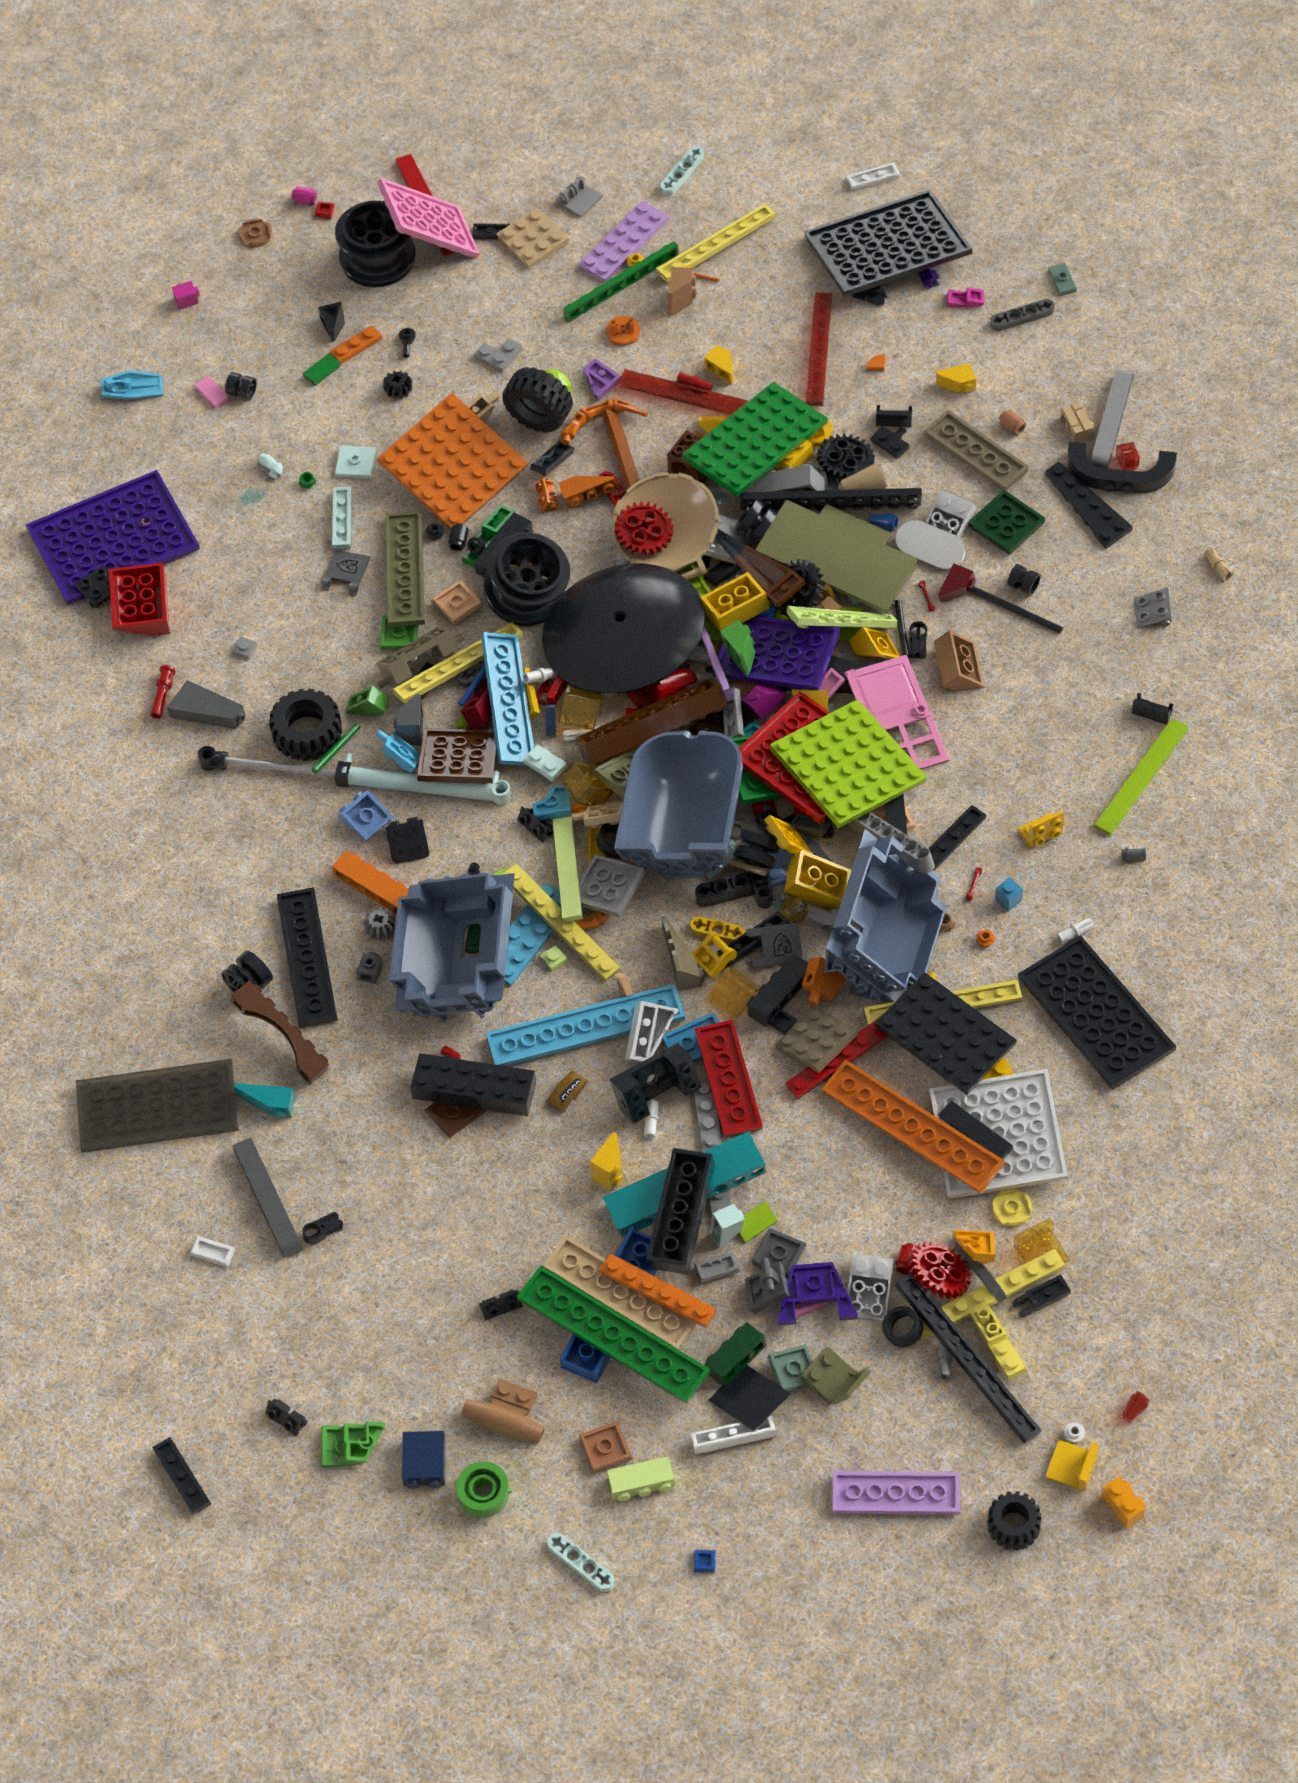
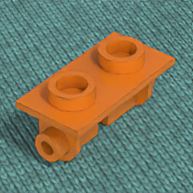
(546, 495)

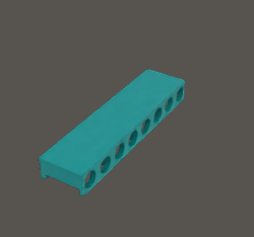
(642, 1199)

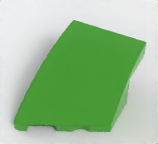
(350, 1441)

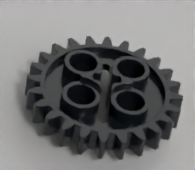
(836, 449)
(812, 583)

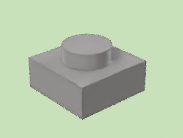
(244, 647)

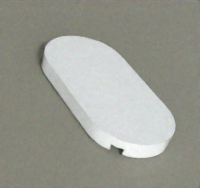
(930, 544)

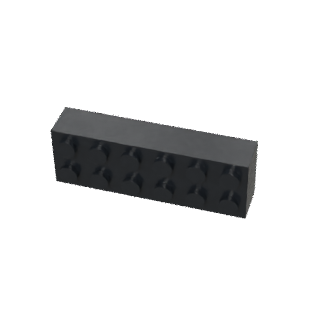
(473, 1084)
(680, 1211)

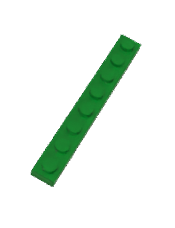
(620, 282)

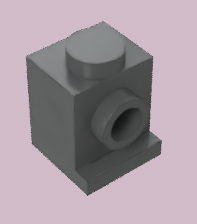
(369, 967)

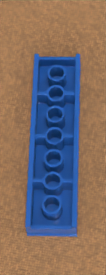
(579, 1355)

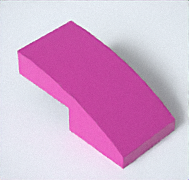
(970, 298)

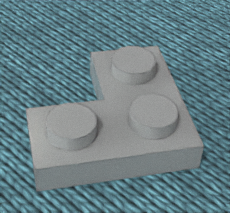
(500, 358)

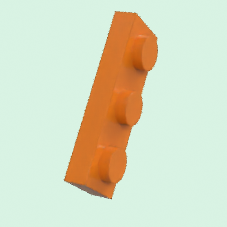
(356, 344)

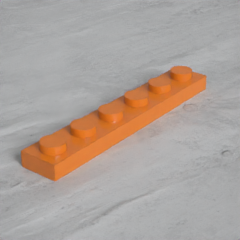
(658, 1290)

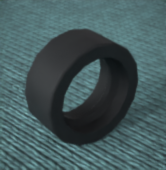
(603, 845)
(896, 1314)

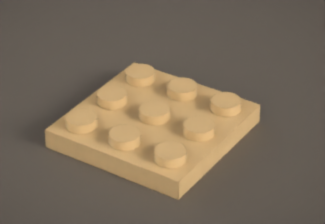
(532, 237)

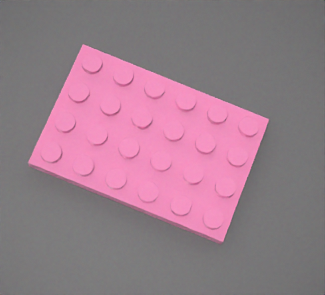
(428, 218)

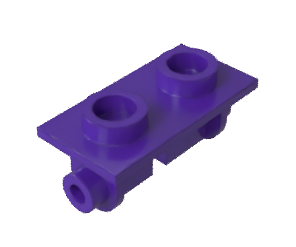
(929, 278)

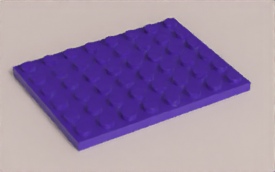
(111, 533)

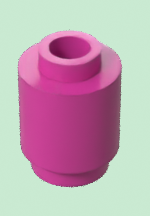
(304, 195)

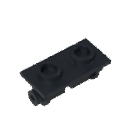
(875, 295)
(532, 824)
(494, 1307)
(278, 1411)

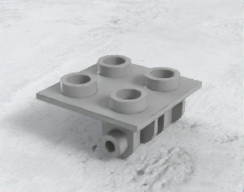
(578, 197)
(1153, 608)

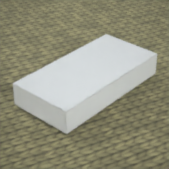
(212, 1251)

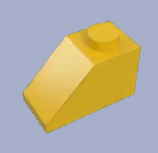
(720, 363)
(957, 378)

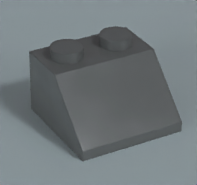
(410, 721)

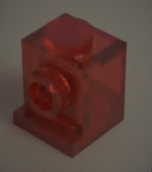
(1127, 460)

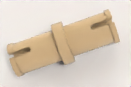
(1218, 563)

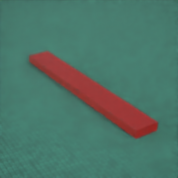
(415, 181)

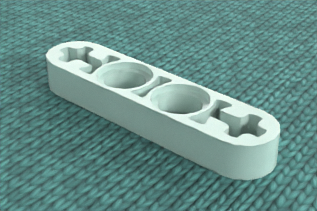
(680, 170)
(583, 1560)

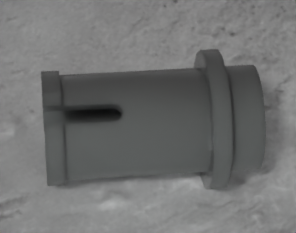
(1133, 854)

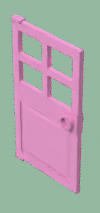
(895, 700)

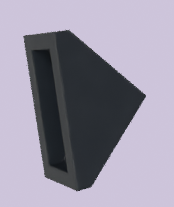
(332, 319)

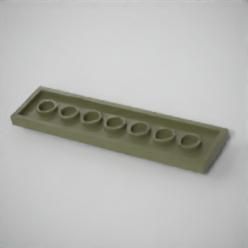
(405, 569)

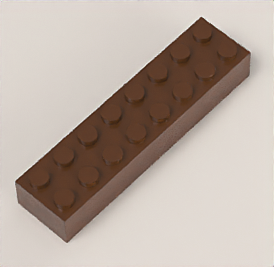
(651, 720)

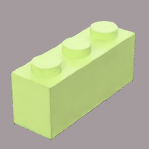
(641, 1479)

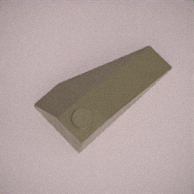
(683, 962)

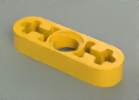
(733, 928)

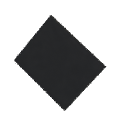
(750, 1398)

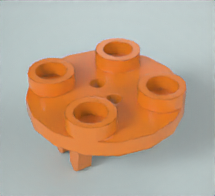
(625, 335)

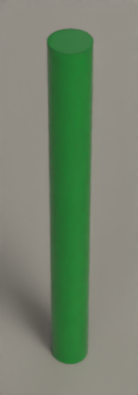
(337, 746)

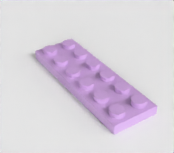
(623, 241)
(896, 1493)

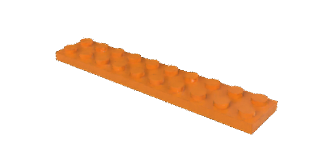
(913, 1126)

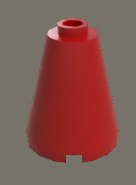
(671, 684)

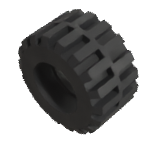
(1014, 1504)

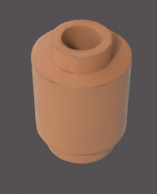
(1012, 422)

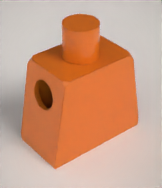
(819, 984)

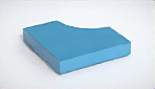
(554, 805)

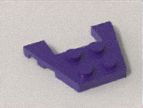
(815, 1285)

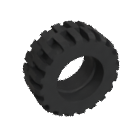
(537, 399)
(299, 705)

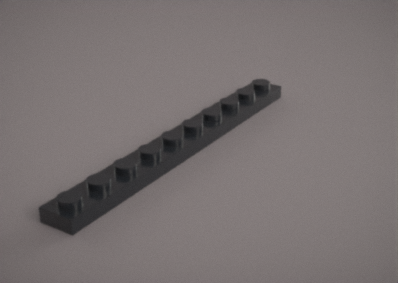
(968, 1358)

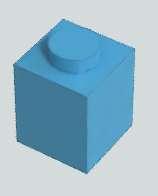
(1009, 894)

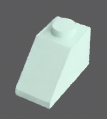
(726, 1225)

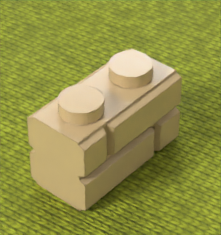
(1077, 422)

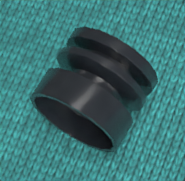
(247, 968)

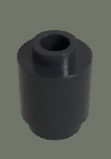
(458, 537)

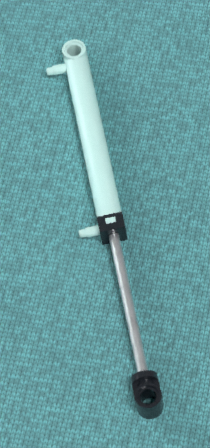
(349, 775)

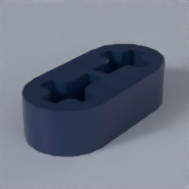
(550, 720)

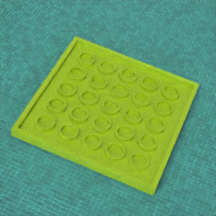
(848, 763)

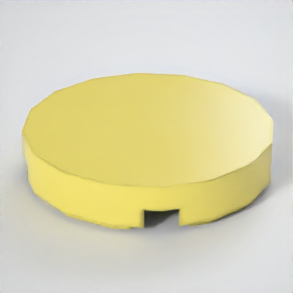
(1017, 1209)

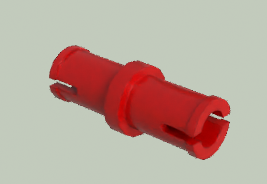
(694, 381)

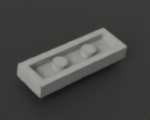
(733, 716)

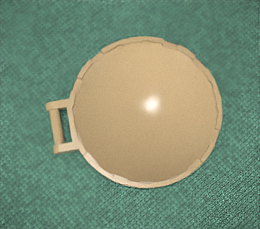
(692, 514)

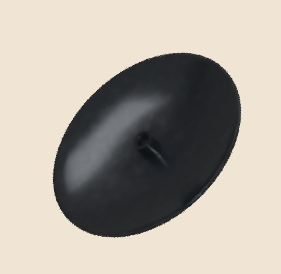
(623, 628)

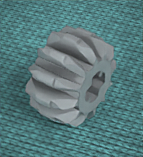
(379, 923)

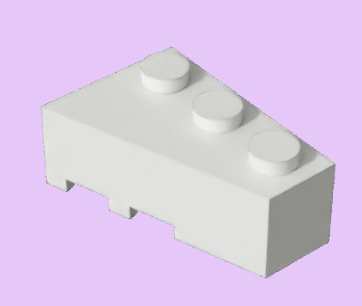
(647, 1030)

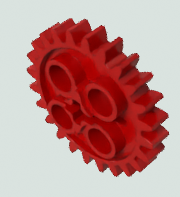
(643, 528)
(940, 1270)

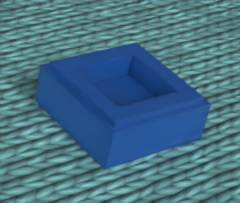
(704, 1560)

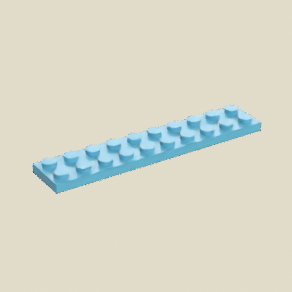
(575, 1027)

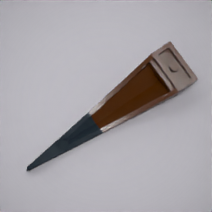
(774, 578)

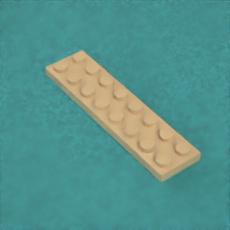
(582, 1269)

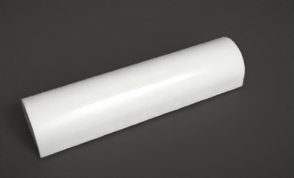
(730, 1436)

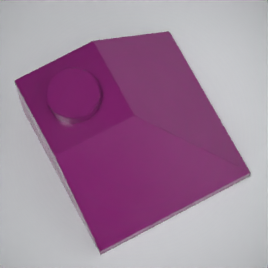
(762, 700)

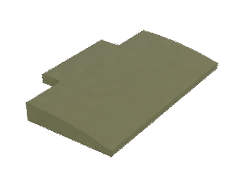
(844, 548)

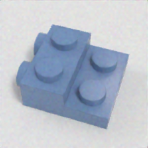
(365, 815)

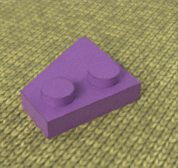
(600, 378)

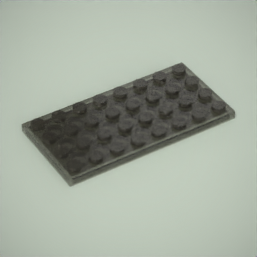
(156, 1105)

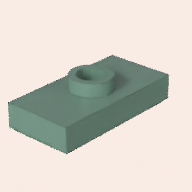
(1062, 279)

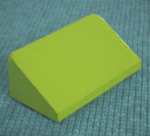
(757, 1221)

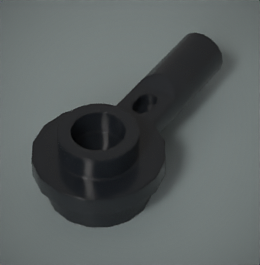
(407, 336)

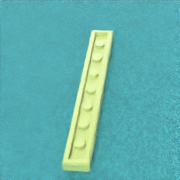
(567, 869)

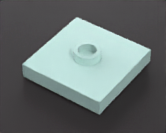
(355, 462)

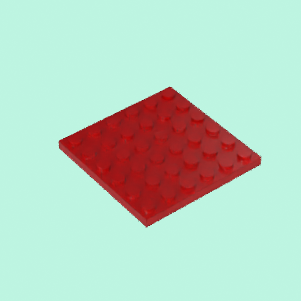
(767, 768)

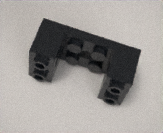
(670, 1069)

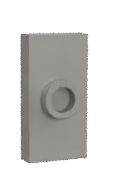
(717, 1268)

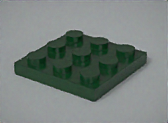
(1006, 522)

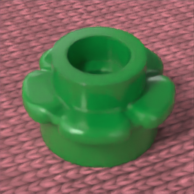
(307, 476)

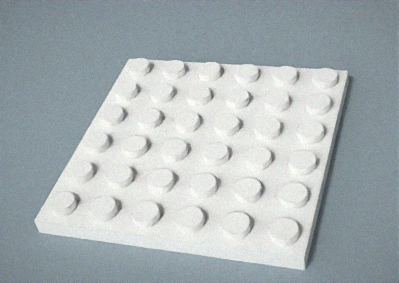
(1023, 1114)

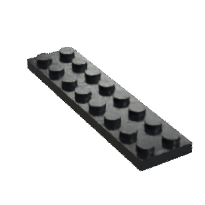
(306, 957)

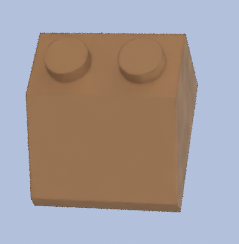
(681, 289)

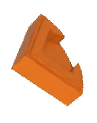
(876, 363)

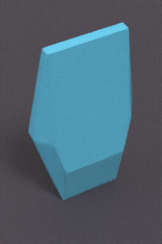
(132, 385)

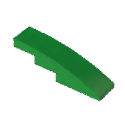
(488, 531)

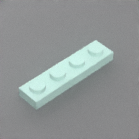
(341, 518)

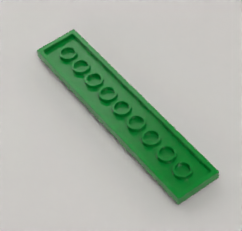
(613, 1334)

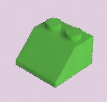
(739, 645)

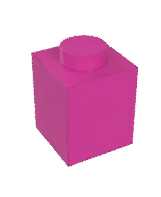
(185, 294)

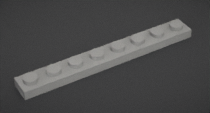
(709, 1135)

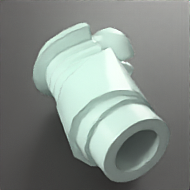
(270, 463)

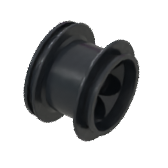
(371, 246)
(528, 595)

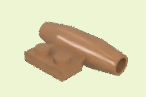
(506, 1412)

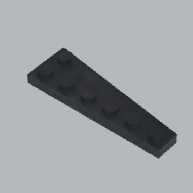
(1096, 513)

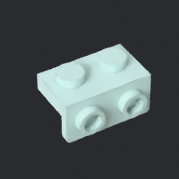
(544, 763)

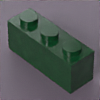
(735, 1354)

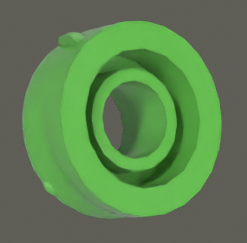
(483, 1474)

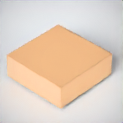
(623, 984)

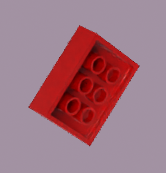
(139, 599)

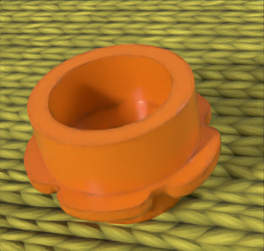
(985, 942)

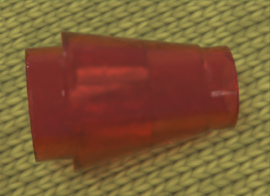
(1135, 1406)

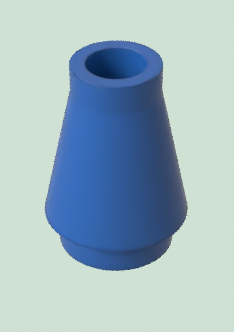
(885, 521)

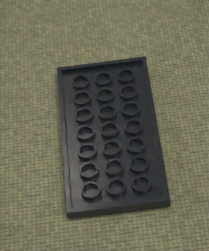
(1096, 1012)

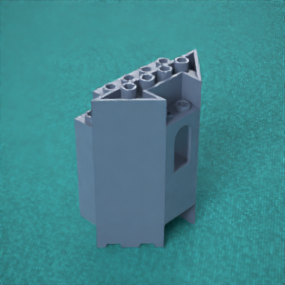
(896, 921)
(430, 941)

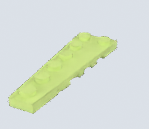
(826, 617)

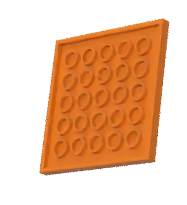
(452, 462)

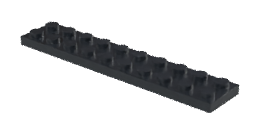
(838, 498)

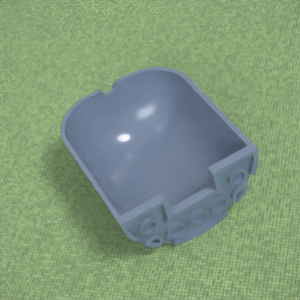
(680, 804)

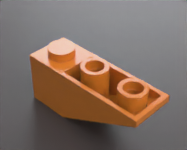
(585, 488)

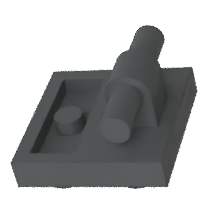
(766, 1286)

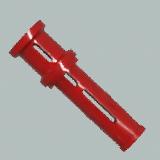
(163, 684)

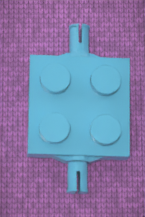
(399, 751)

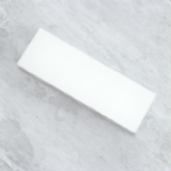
(872, 176)

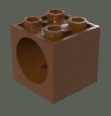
(674, 457)

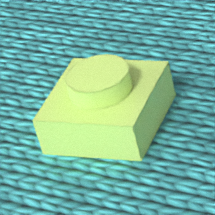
(553, 958)

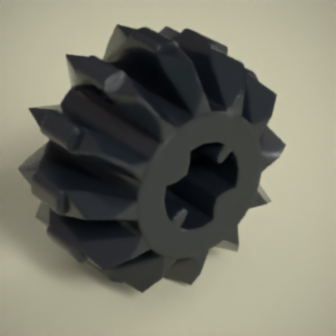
(397, 384)

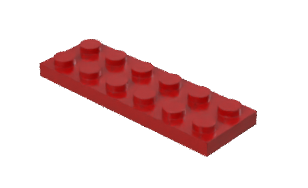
(728, 1078)

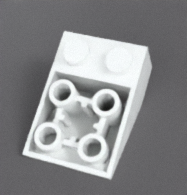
(951, 513)
(870, 1285)

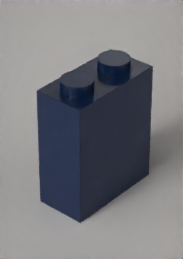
(424, 1459)

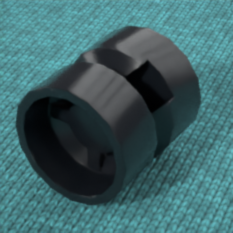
(240, 385)
(1024, 579)

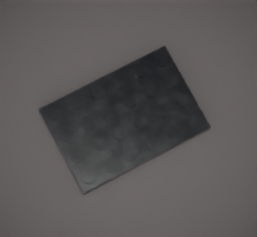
(945, 1033)

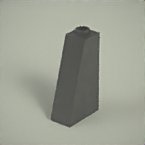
(206, 707)

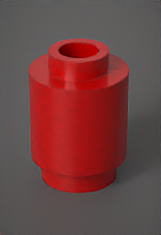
(902, 1259)

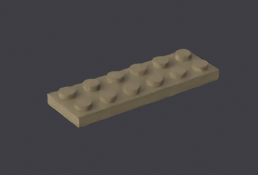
(976, 450)

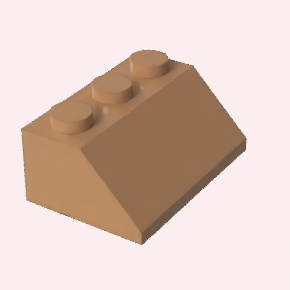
(958, 662)

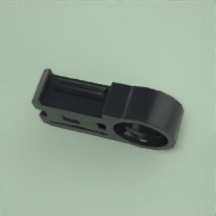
(918, 641)
(324, 1225)

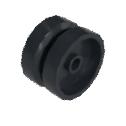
(753, 520)
(756, 849)

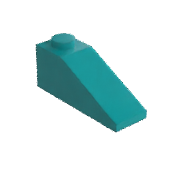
(271, 1099)

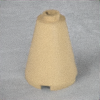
(868, 478)

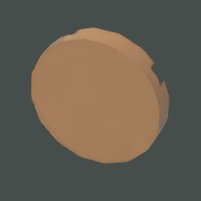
(255, 233)

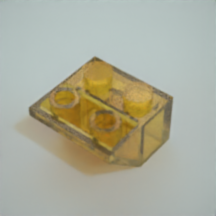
(581, 708)

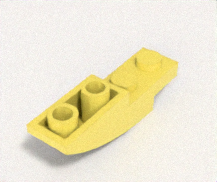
(997, 1343)

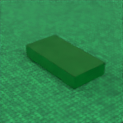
(321, 369)

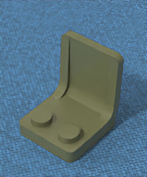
(830, 1373)

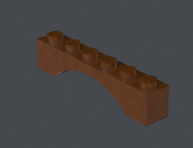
(252, 1003)

